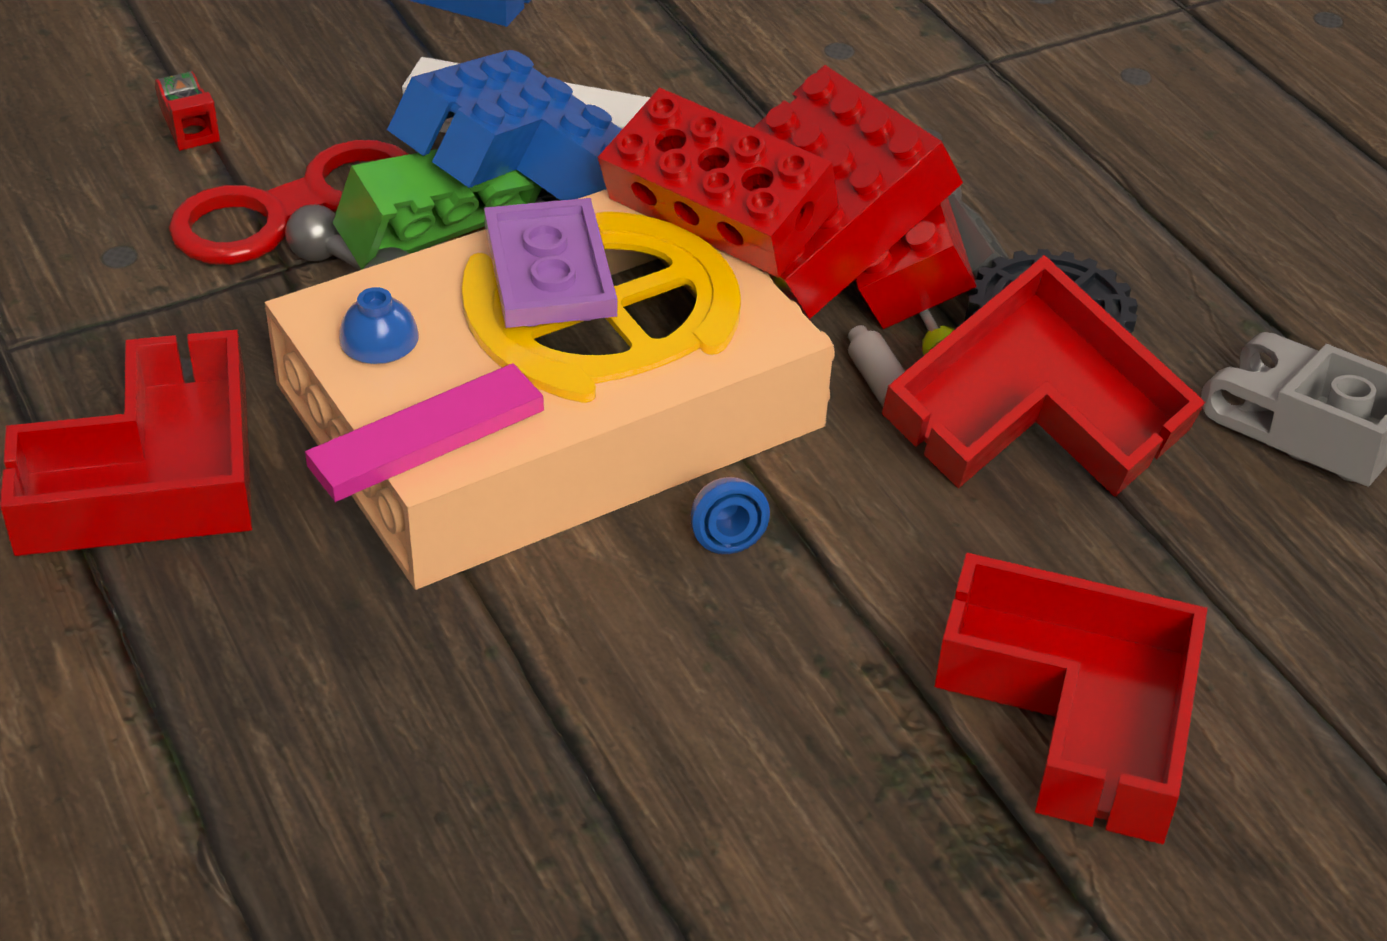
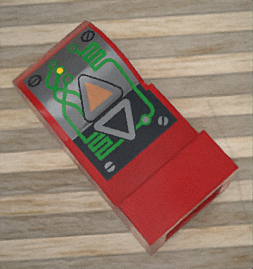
(187, 105)

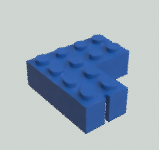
(506, 122)

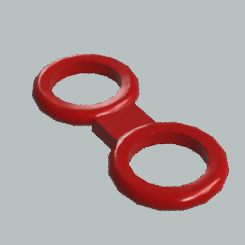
(274, 204)

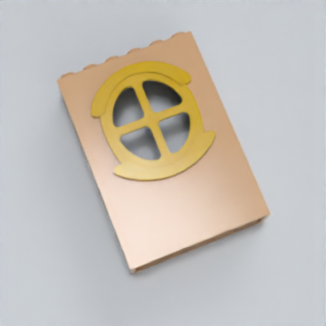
(612, 425)

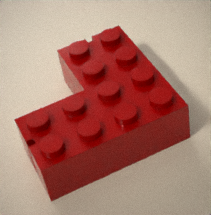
(884, 178)
(1046, 359)
(142, 475)
(1102, 662)

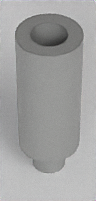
(873, 360)

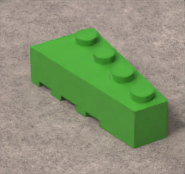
(417, 204)

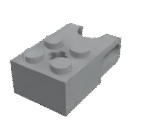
(1310, 405)

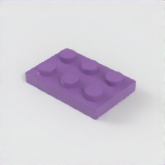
(549, 263)

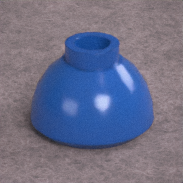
(378, 328)
(729, 515)

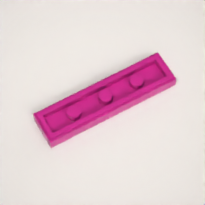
(423, 431)

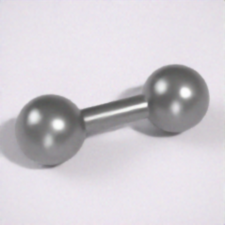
(315, 238)

